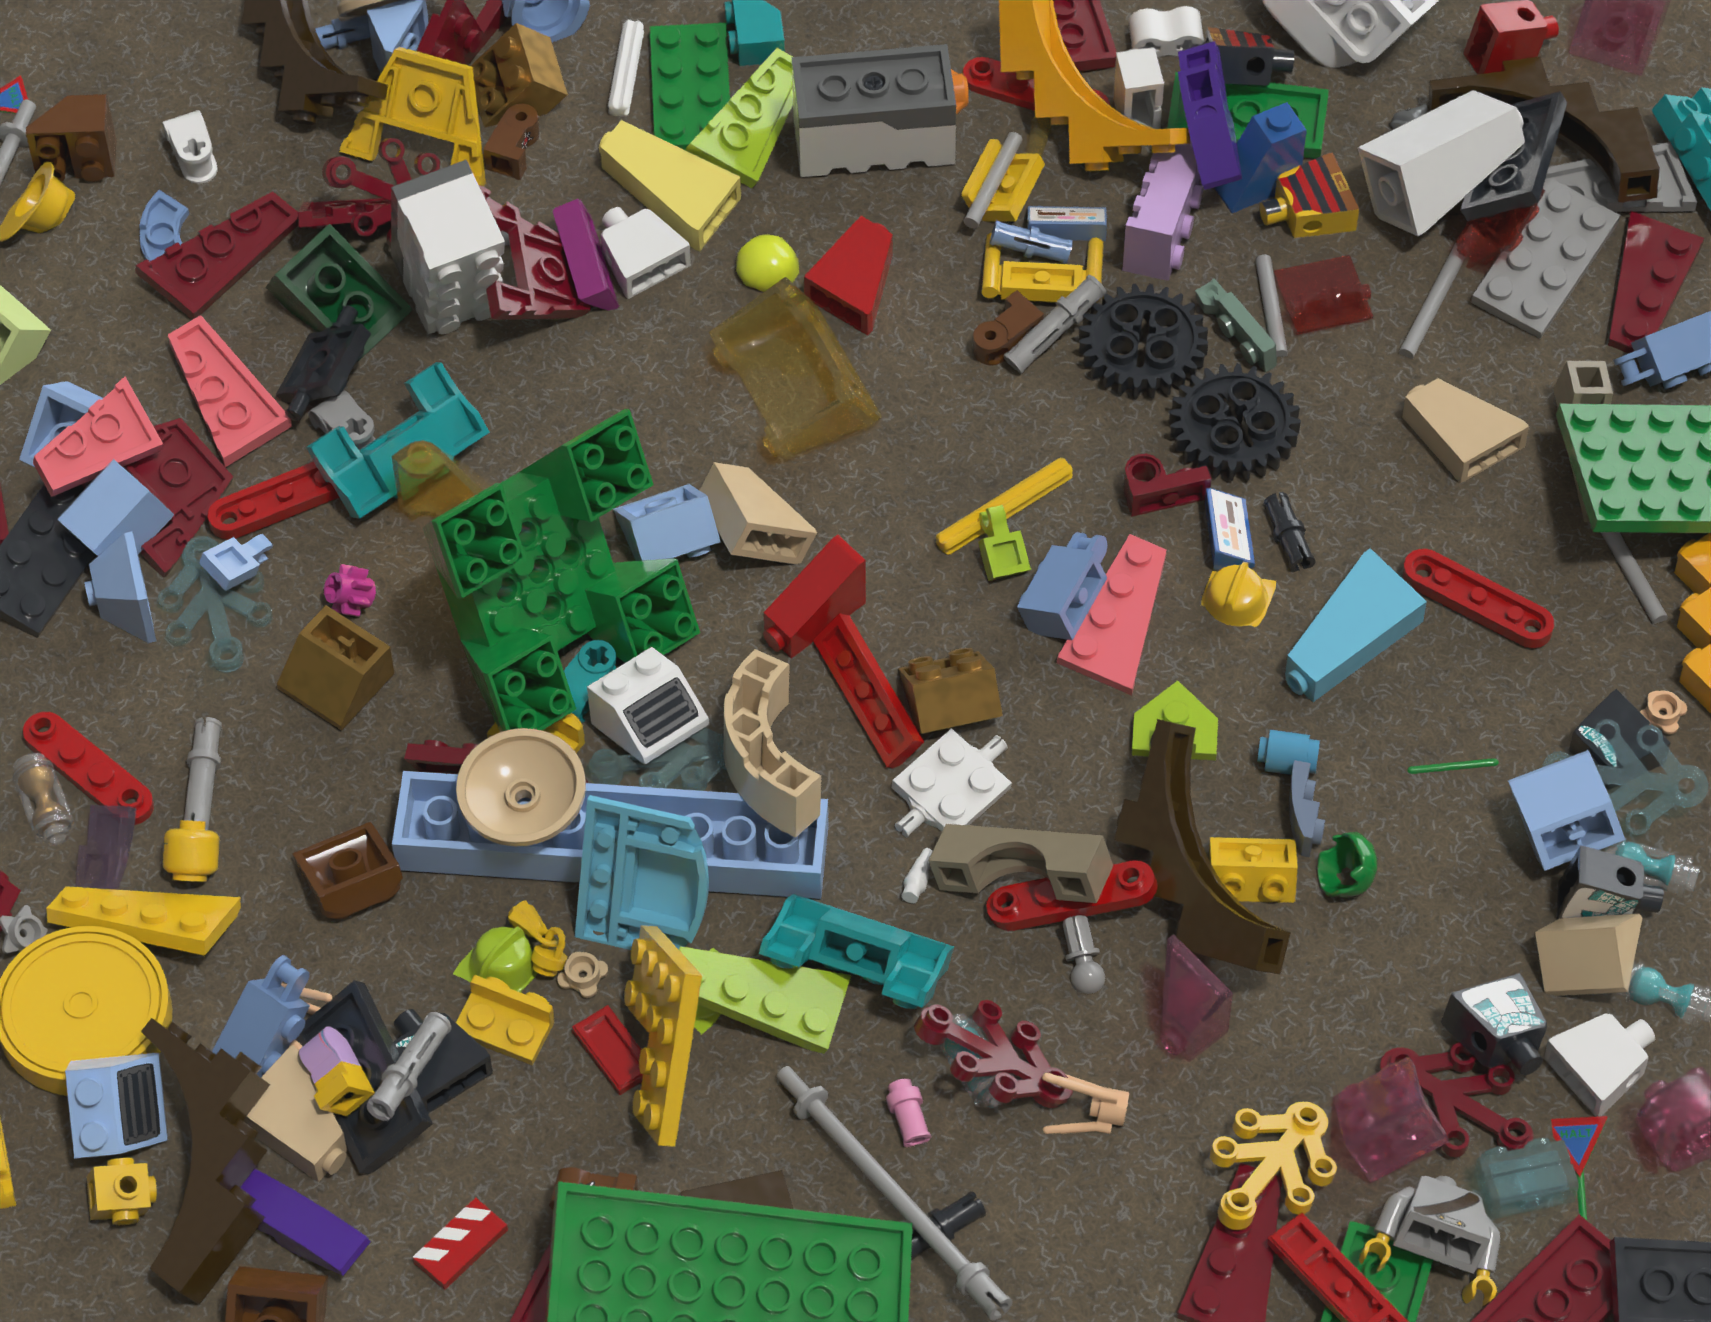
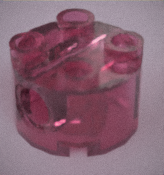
(1678, 1119)

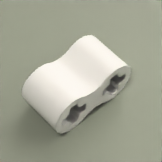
(1166, 30)

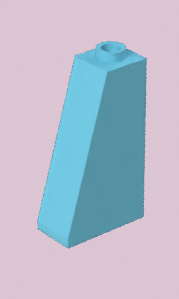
(1353, 627)

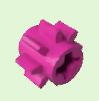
(349, 590)

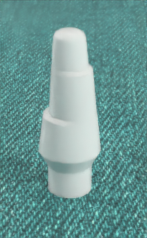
(917, 877)

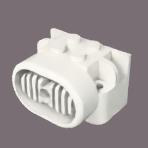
(1346, 30)

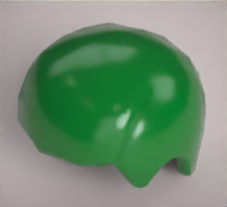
(1350, 851)

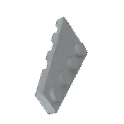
(1587, 179)

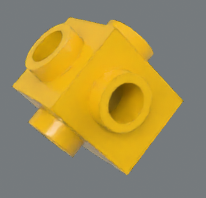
(106, 1192)

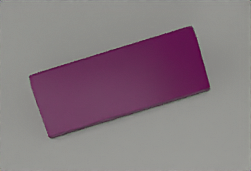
(585, 255)

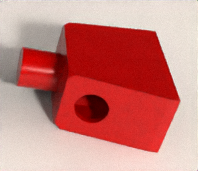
(1507, 33)

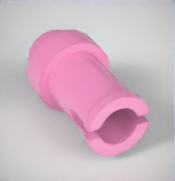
(905, 1103)

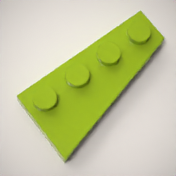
(750, 122)
(781, 1001)

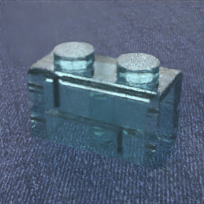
(1526, 1178)

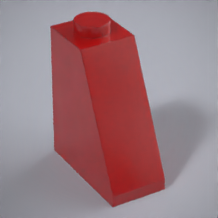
(853, 274)
(823, 589)

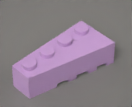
(1163, 214)

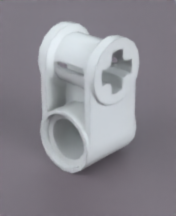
(191, 146)

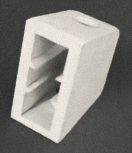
(642, 249)
(1600, 1059)

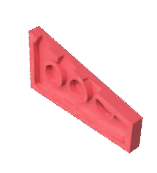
(228, 395)
(1117, 624)

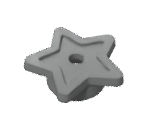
(22, 921)

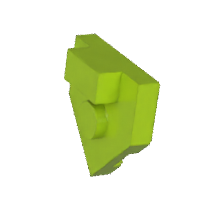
(1181, 707)

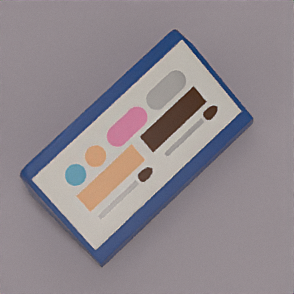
(1228, 529)

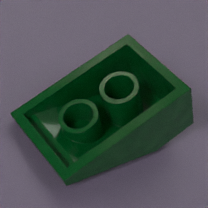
(334, 275)

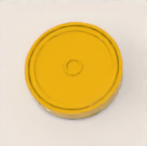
(79, 999)

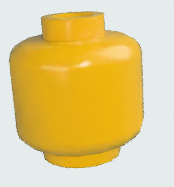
(191, 851)

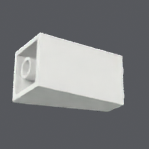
(1438, 159)

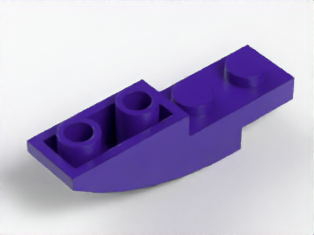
(1208, 115)

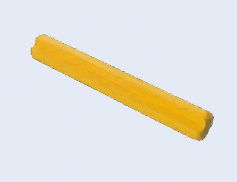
(1012, 500)

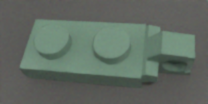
(1238, 322)

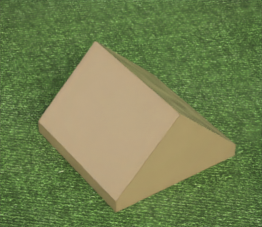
(1588, 954)

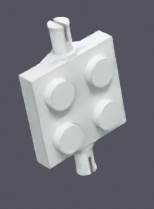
(950, 783)

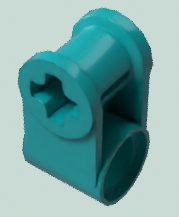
(589, 665)

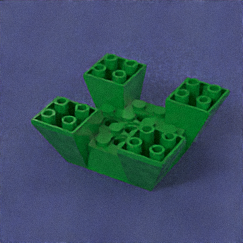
(536, 573)

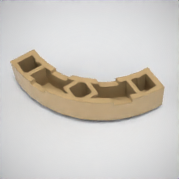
(763, 776)

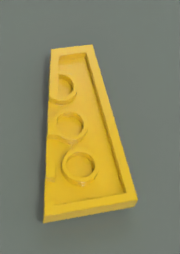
(155, 918)

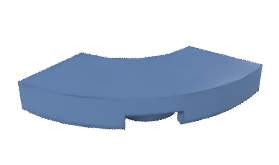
(161, 224)

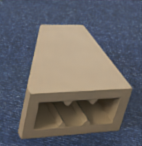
(1462, 428)
(754, 517)
(293, 1122)

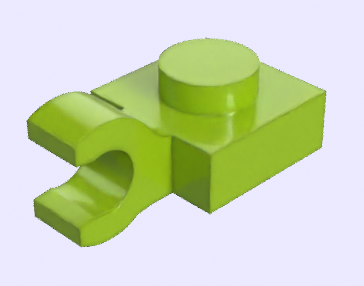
(1001, 551)

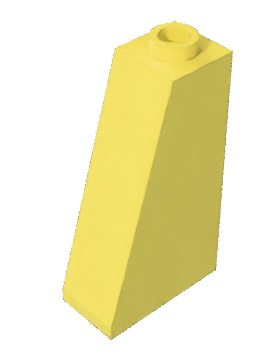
(671, 182)

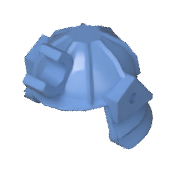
(549, 17)

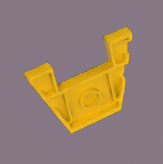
(426, 98)

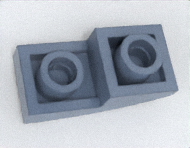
(1303, 810)

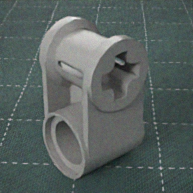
(344, 411)

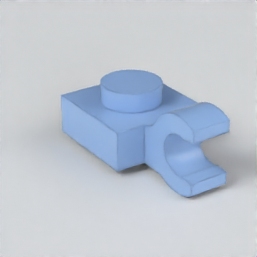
(235, 563)

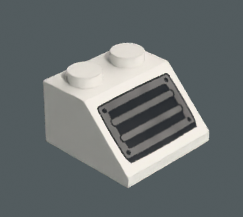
(646, 706)

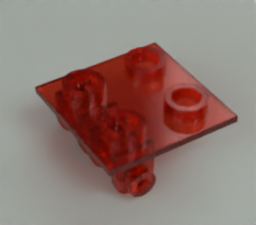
(1490, 236)
(1324, 294)

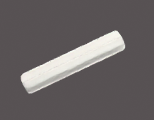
(625, 68)

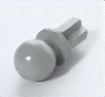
(1086, 975)

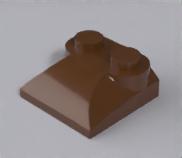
(350, 871)

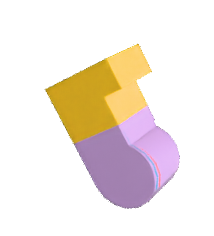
(335, 1072)

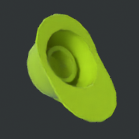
(501, 955)

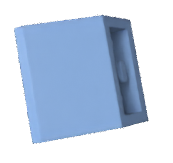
(1566, 809)

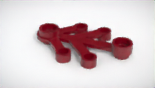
(374, 185)
(998, 1055)
(1453, 1096)

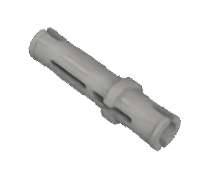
(1047, 331)
(203, 763)
(401, 1078)

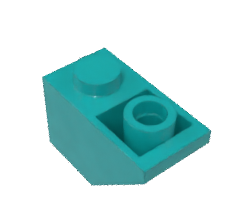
(756, 30)

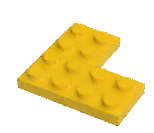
(665, 1003)

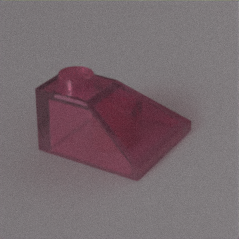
(1619, 32)
(1193, 1003)

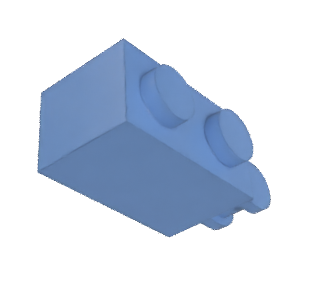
(1670, 353)
(1064, 587)
(267, 1016)

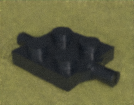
(323, 363)

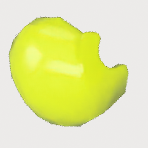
(766, 261)

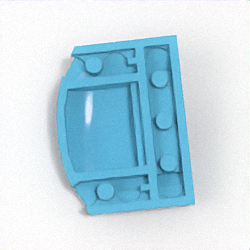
(639, 872)

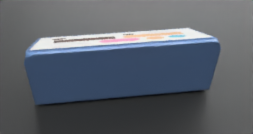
(1069, 222)

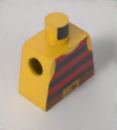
(1313, 200)

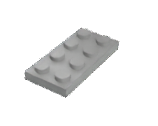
(1549, 262)

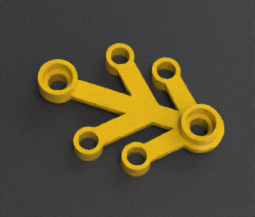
(1274, 1157)

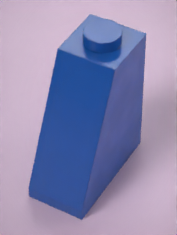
(1266, 149)

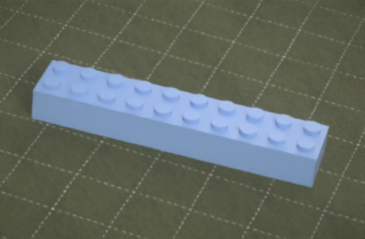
(739, 845)

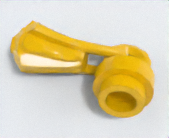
(545, 957)

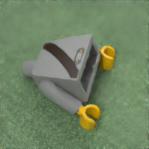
(1443, 1226)

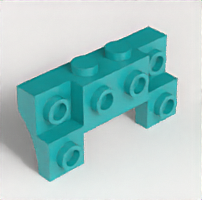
(1688, 128)
(367, 475)
(852, 943)

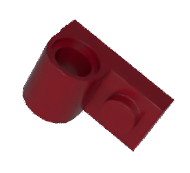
(1161, 490)

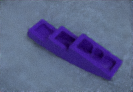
(304, 1225)

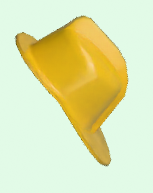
(40, 206)
(1238, 595)

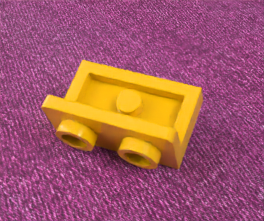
(1013, 188)

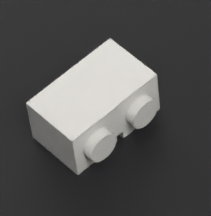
(1139, 86)

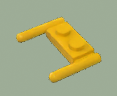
(1037, 280)

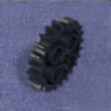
(1179, 344)
(1264, 409)

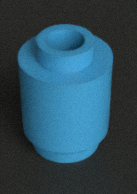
(1284, 747)

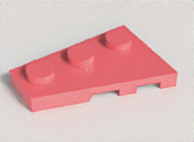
(108, 431)

